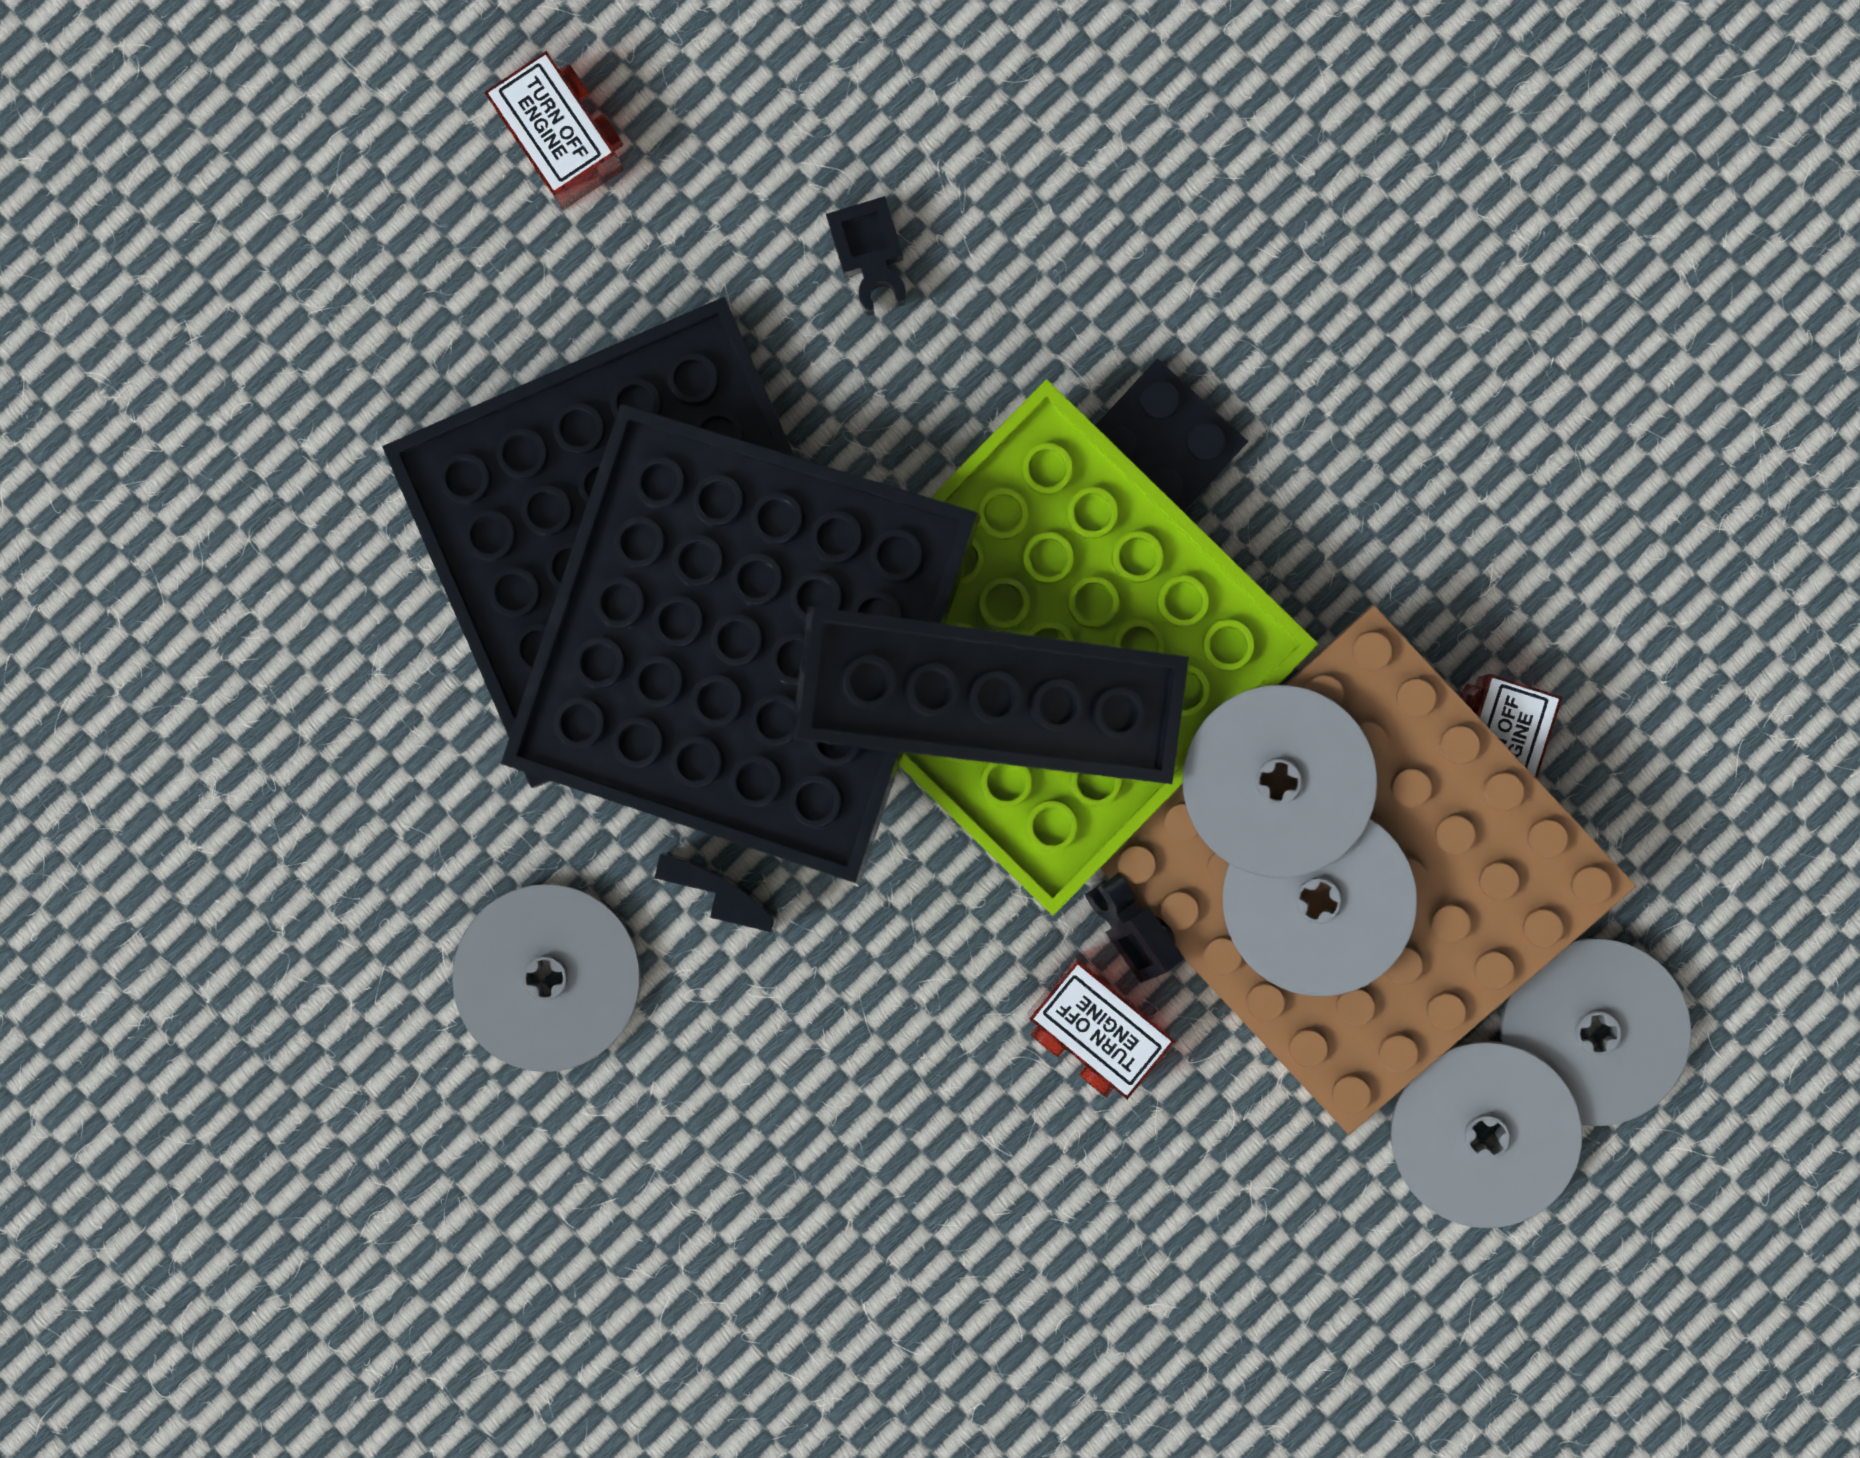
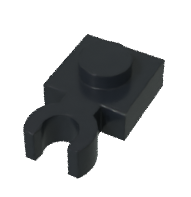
(867, 245)
(1137, 934)

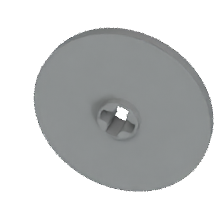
(1309, 823)
(1339, 947)
(1631, 995)
(511, 1012)
(1479, 1183)

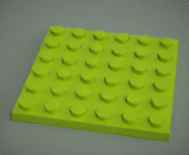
(1099, 556)

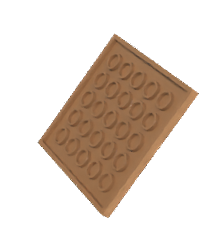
(1493, 865)

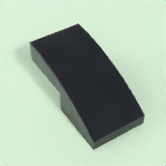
(731, 902)

